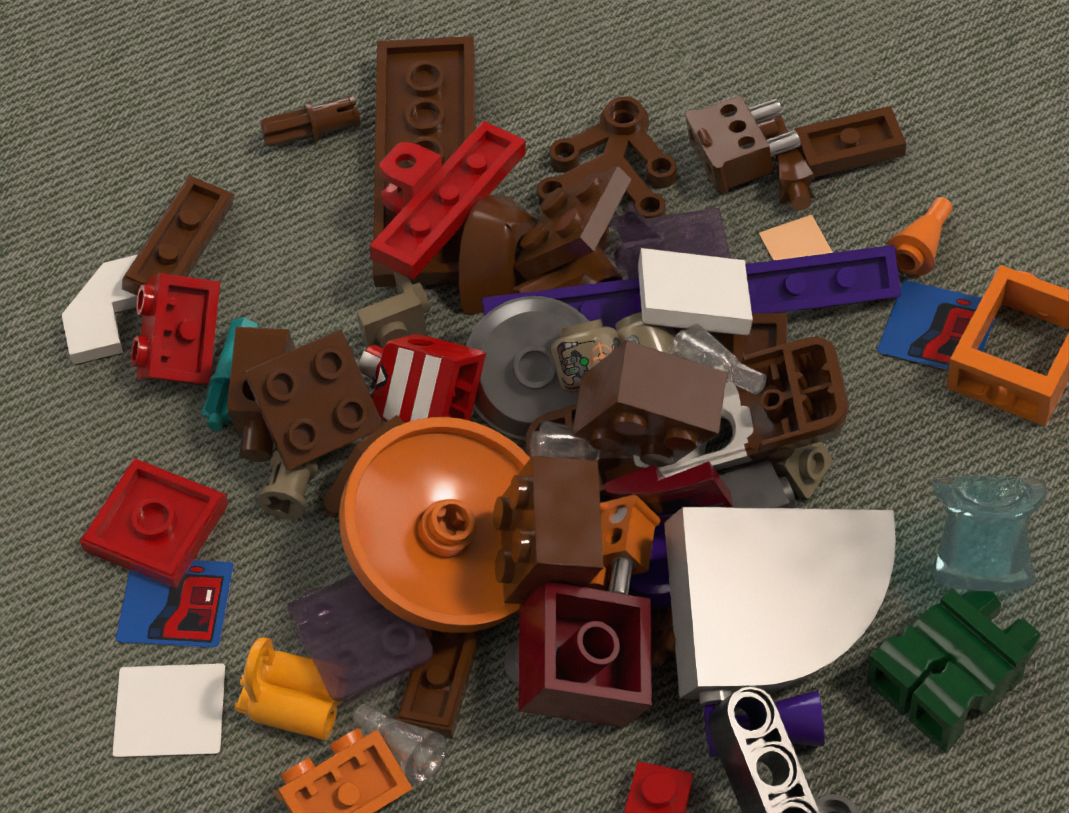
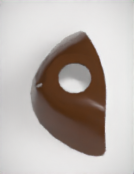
(490, 250)

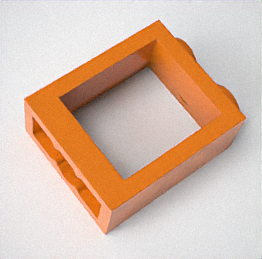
(983, 375)

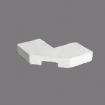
(91, 316)

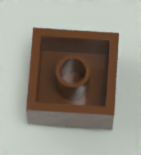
(649, 404)
(549, 526)

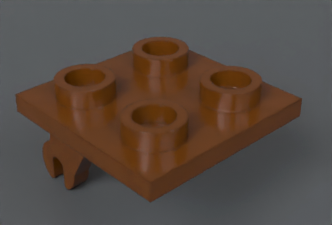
(313, 399)

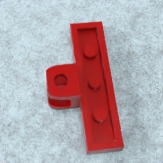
(438, 195)

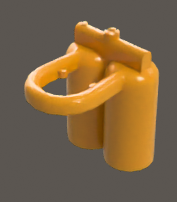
(285, 692)

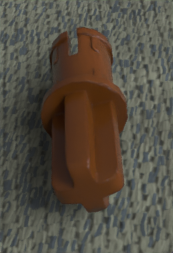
(310, 121)

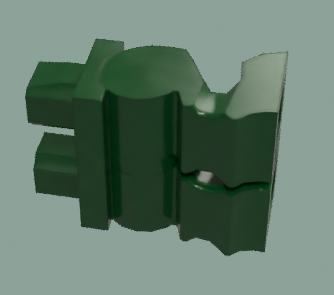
(971, 658)

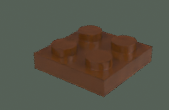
(571, 222)

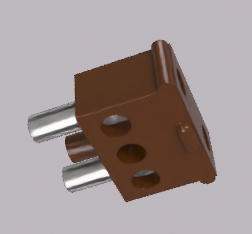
(734, 144)

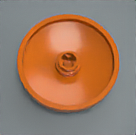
(424, 524)

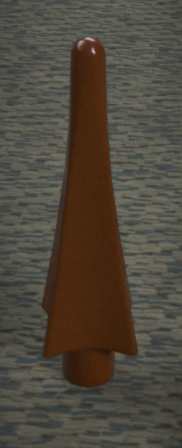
(793, 175)

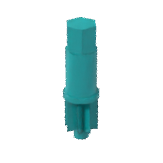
(217, 397)

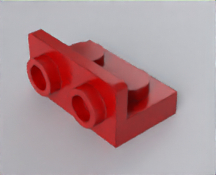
(176, 329)

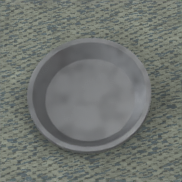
(519, 367)

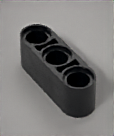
(764, 743)

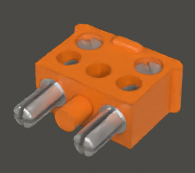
(626, 542)

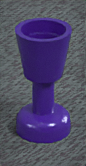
(799, 714)

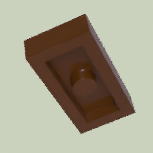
(851, 141)

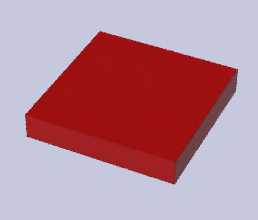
(154, 522)

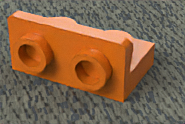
(354, 780)

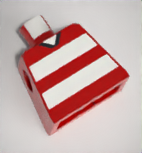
(423, 378)

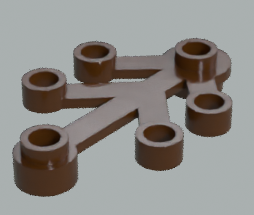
(620, 125)

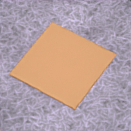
(795, 239)

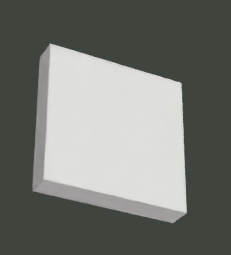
(694, 290)

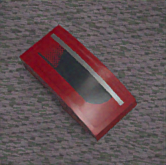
(665, 496)

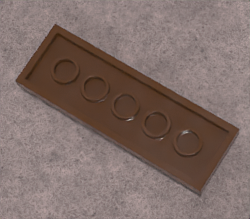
(429, 101)

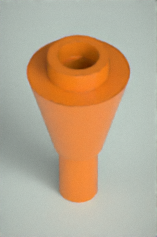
(919, 241)

